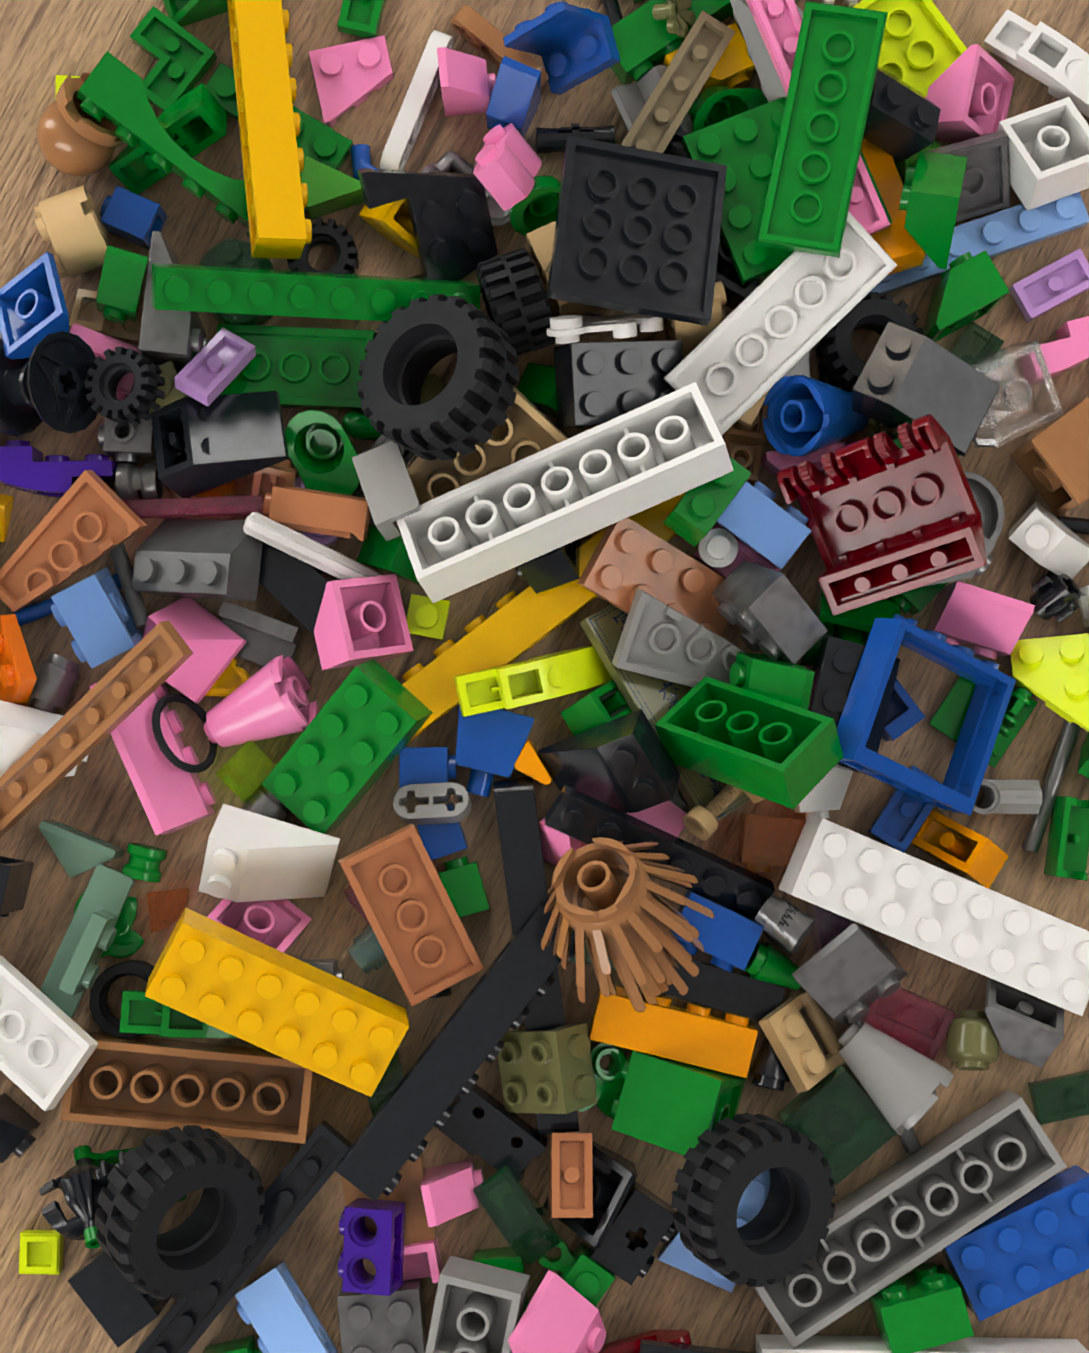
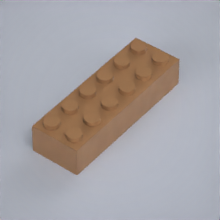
(193, 1083)

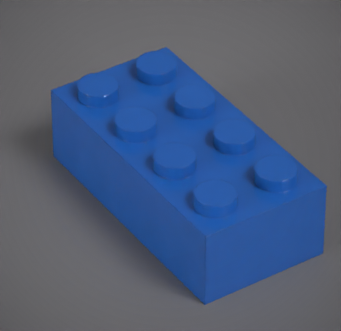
(1025, 1245)

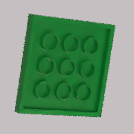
(748, 150)

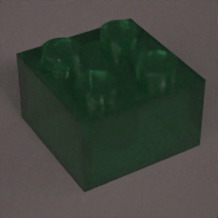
(839, 1121)

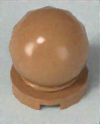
(71, 137)

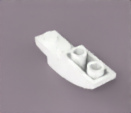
(1043, 56)

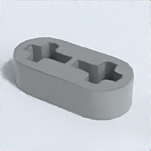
(432, 794)

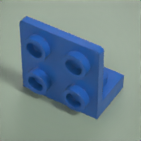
(571, 43)

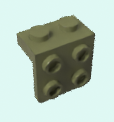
(547, 1070)

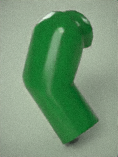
(359, 426)

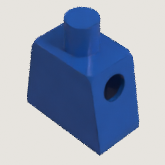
(490, 746)

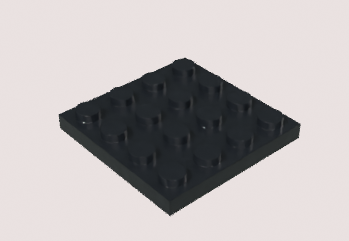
(637, 231)

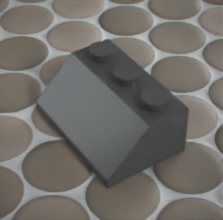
(199, 560)

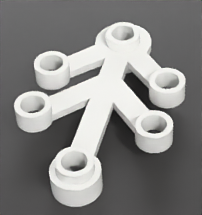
(569, 327)

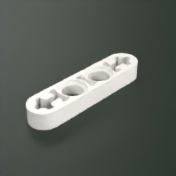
(415, 105)

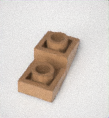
(746, 443)

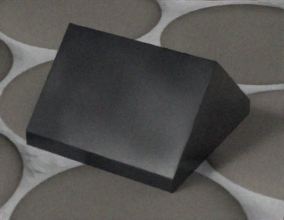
(611, 1183)

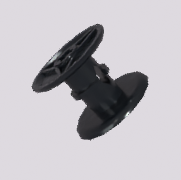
(47, 386)

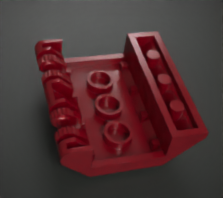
(888, 514)

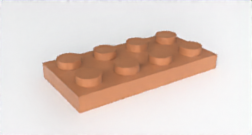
(638, 558)
(411, 914)

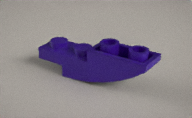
(24, 469)

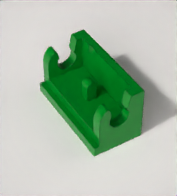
(1068, 839)

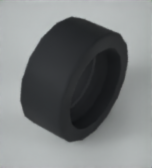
(99, 992)

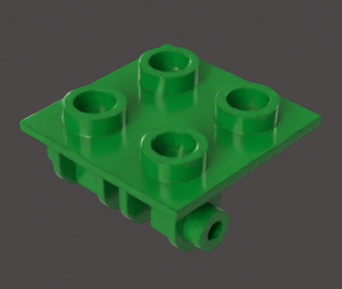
(953, 709)

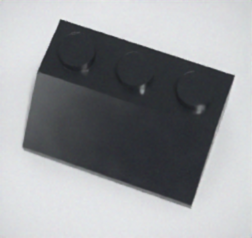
(832, 682)

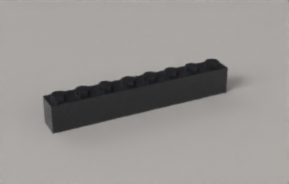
(452, 1059)

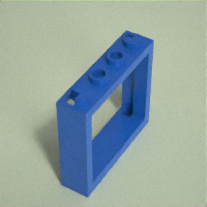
(977, 732)

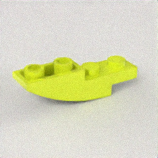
(530, 680)

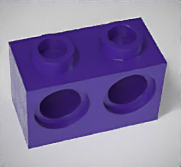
(383, 1249)

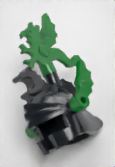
(82, 1189)

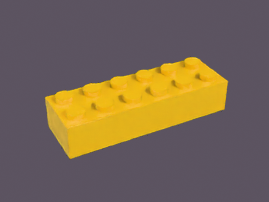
(277, 1002)

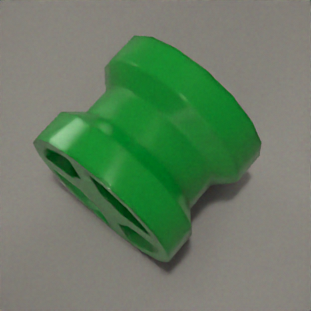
(144, 862)

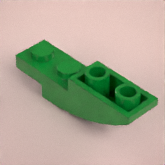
(148, 1016)

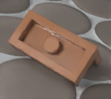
(570, 1175)

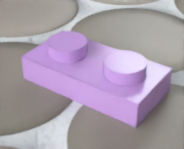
(1052, 285)
(215, 367)

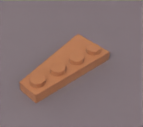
(68, 539)

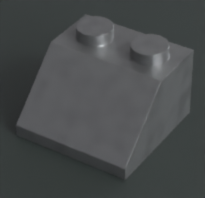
(850, 974)

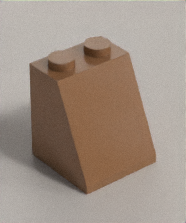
(1059, 460)

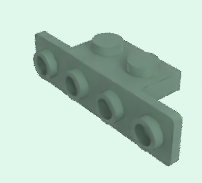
(87, 938)

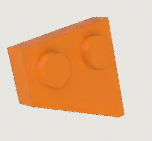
(16, 668)

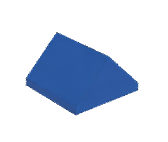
(32, 308)

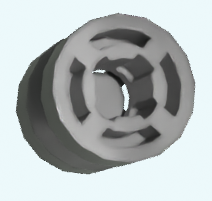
(138, 482)

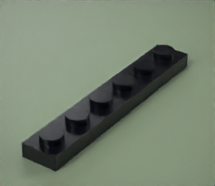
(717, 878)

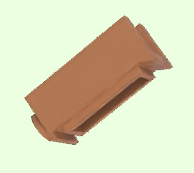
(318, 511)

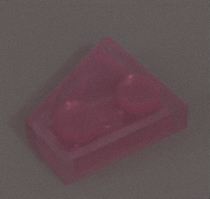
(912, 1020)

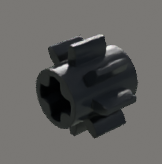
(1055, 596)

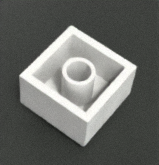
(1047, 153)

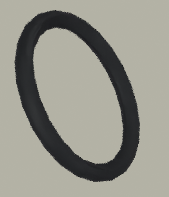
(162, 743)

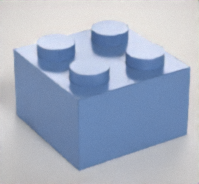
(764, 524)
(96, 618)

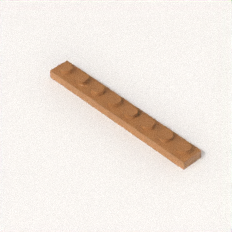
(90, 721)

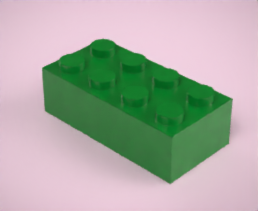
(750, 741)
(346, 747)

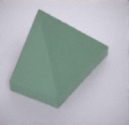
(77, 850)

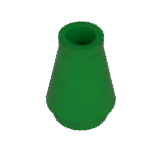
(772, 967)

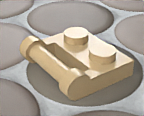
(796, 1044)

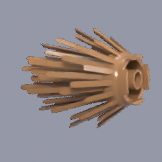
(620, 914)

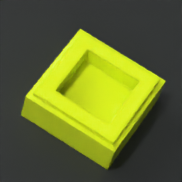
(41, 1252)

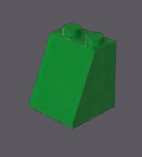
(673, 1101)

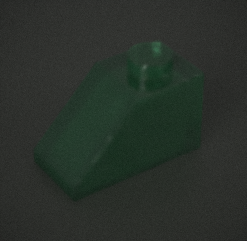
(517, 1215)

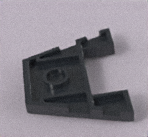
(446, 215)

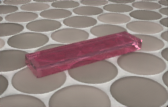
(196, 507)

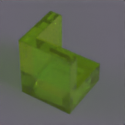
(246, 771)

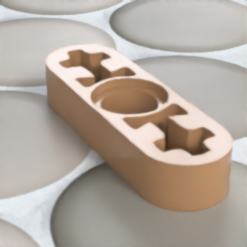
(489, 40)

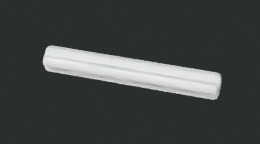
(304, 548)

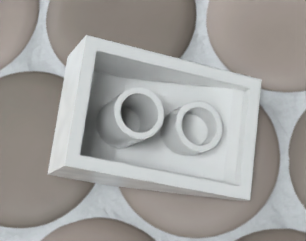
(265, 859)

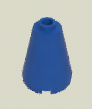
(809, 415)

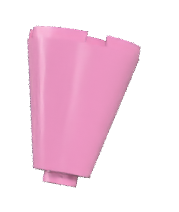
(263, 706)

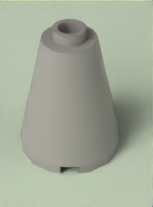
(893, 1074)

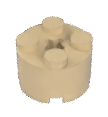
(74, 230)

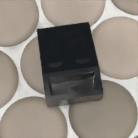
(217, 443)

